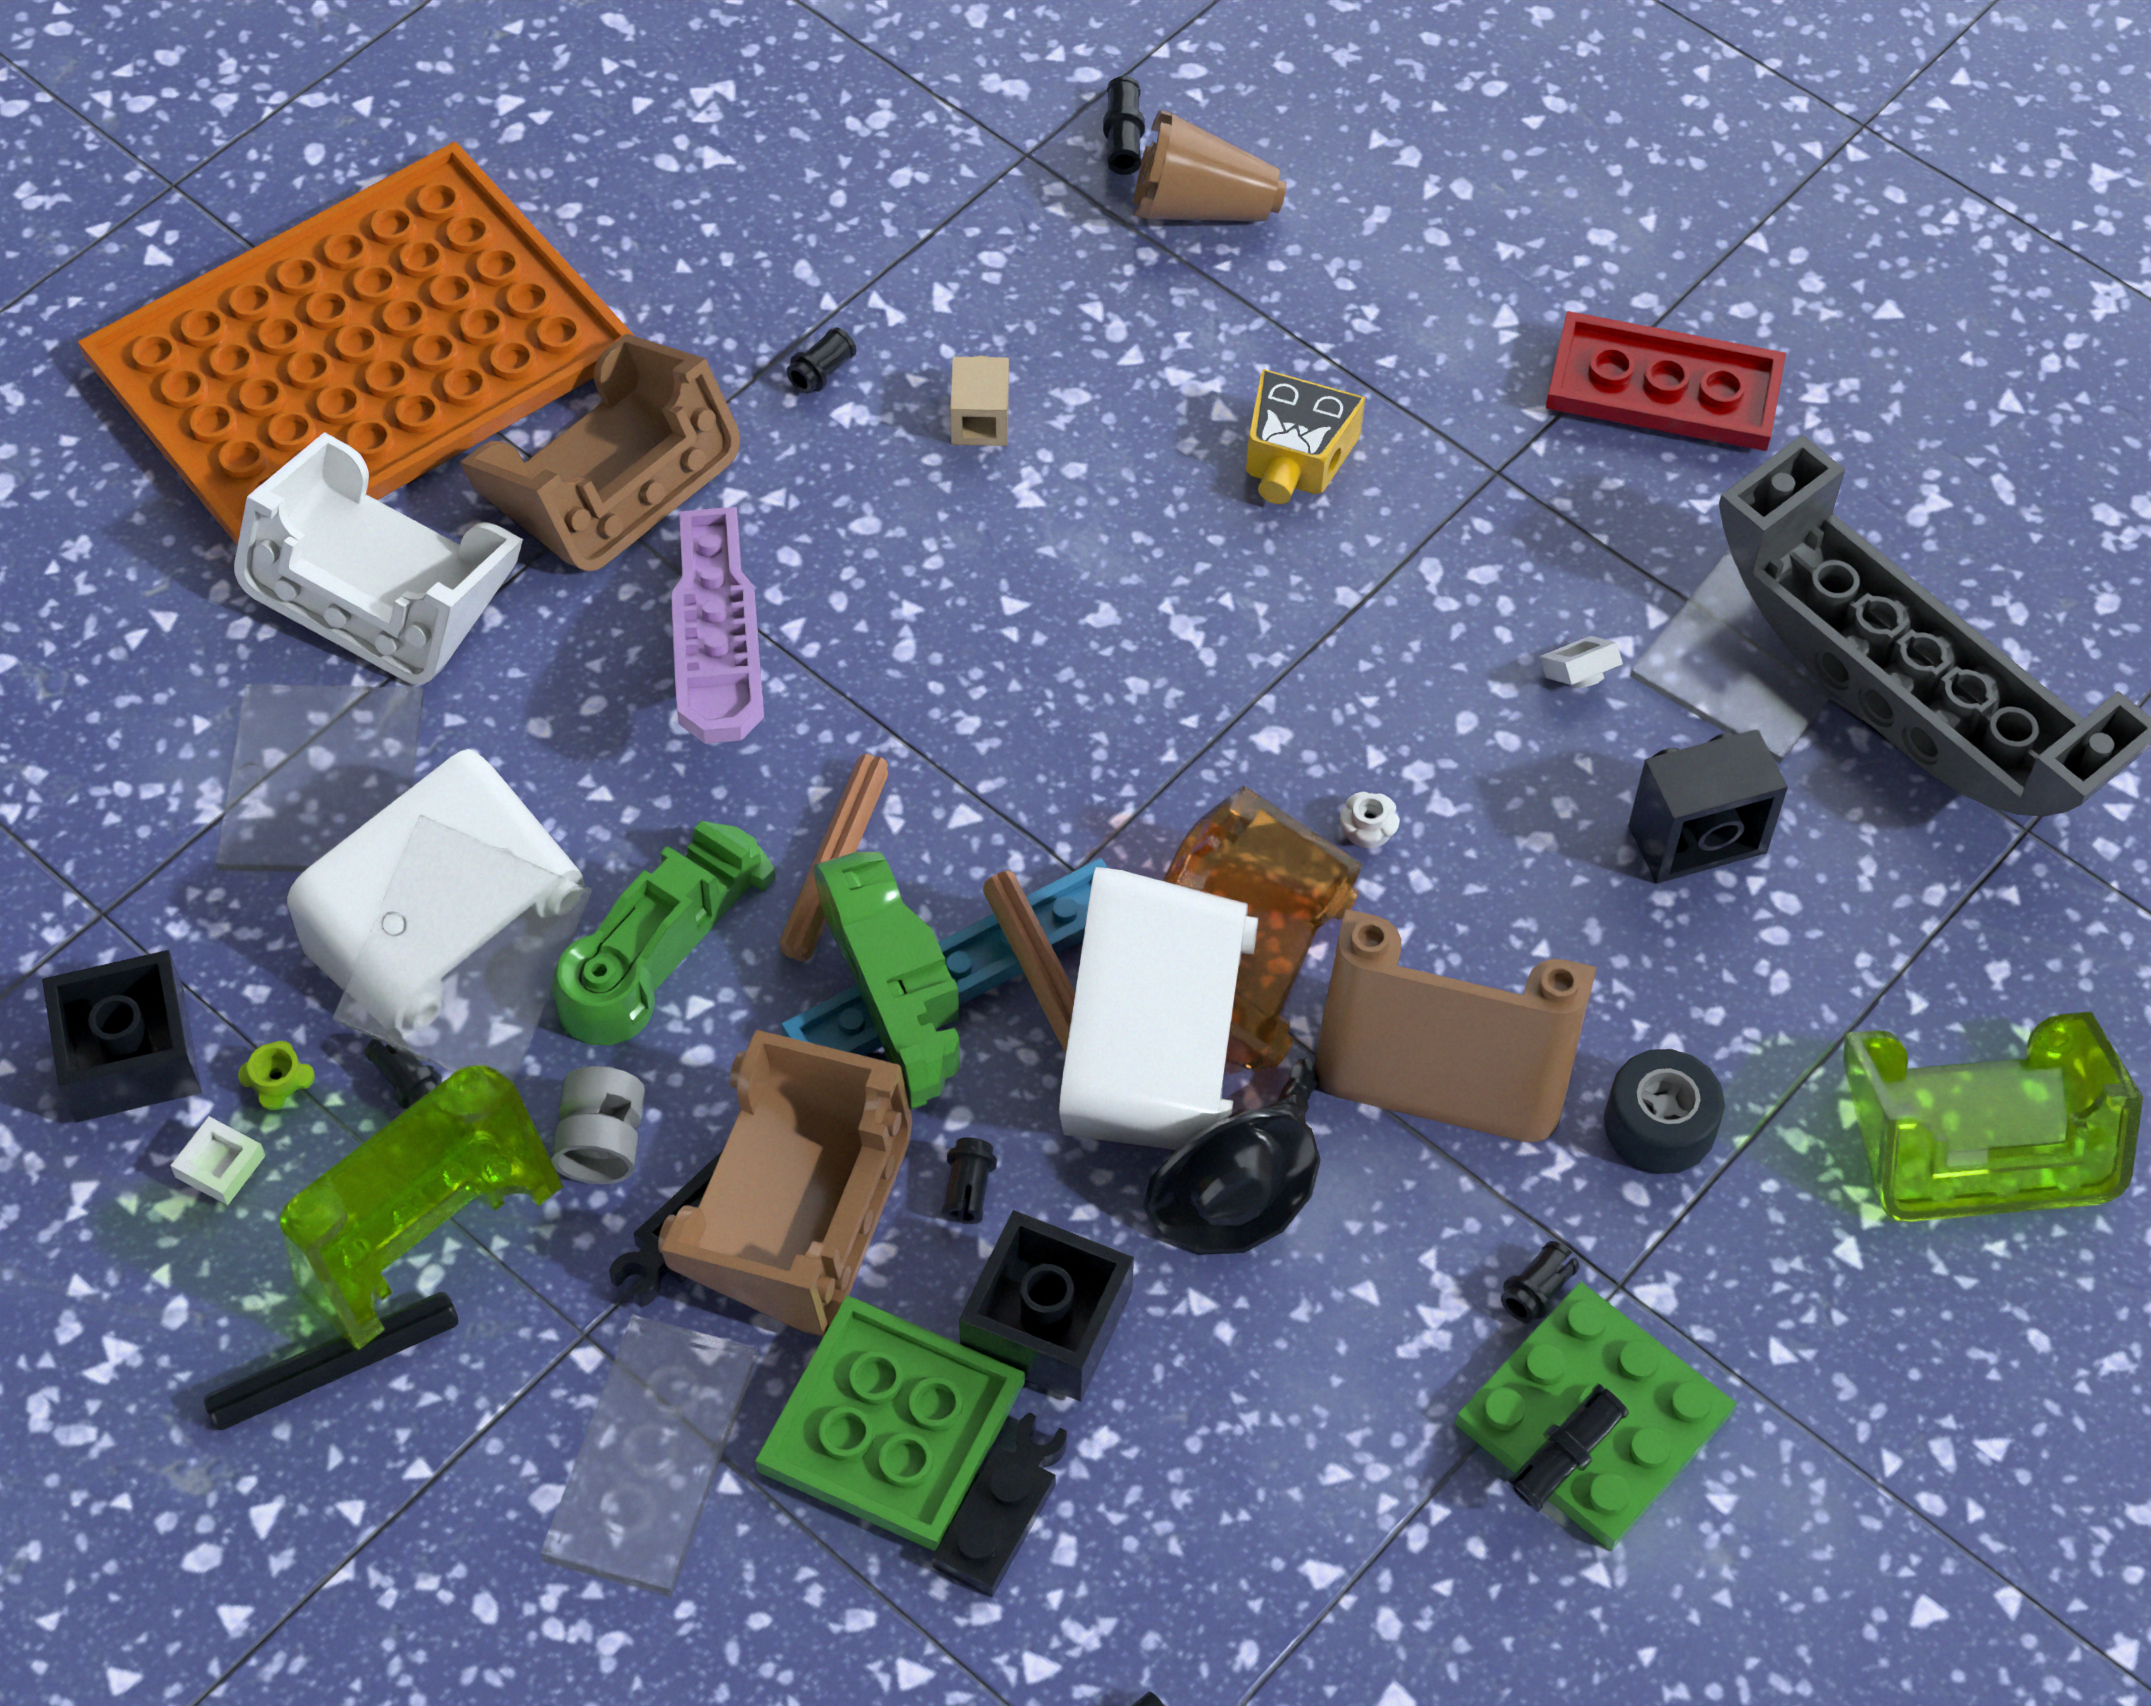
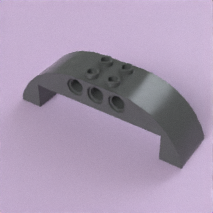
(1907, 656)

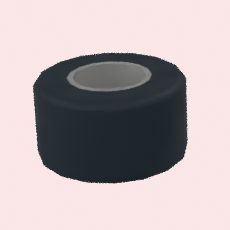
(1658, 1088)

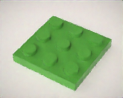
(1556, 1368)
(890, 1422)

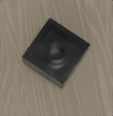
(1707, 805)
(121, 1036)
(1047, 1304)

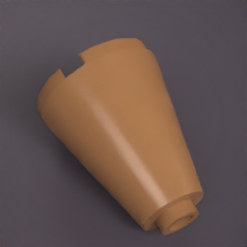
(1203, 177)

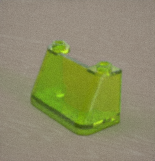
(2000, 1131)
(404, 1183)

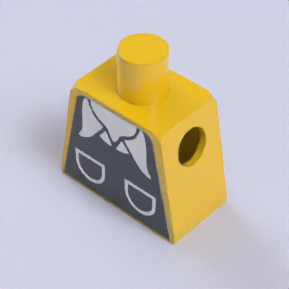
(1300, 435)

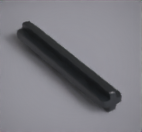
(328, 1362)

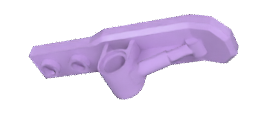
(715, 631)

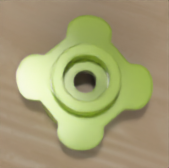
(269, 1060)

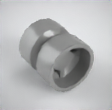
(598, 1125)

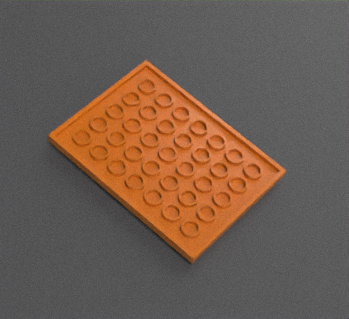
(383, 321)

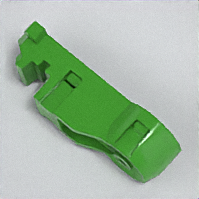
(894, 968)
(610, 977)

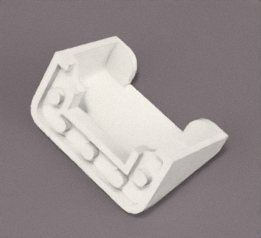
(363, 569)
(344, 889)
(1152, 1011)

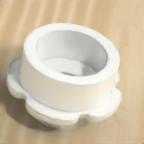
(1366, 831)

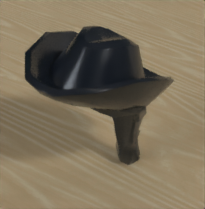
(1240, 1175)

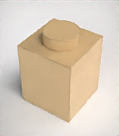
(980, 401)

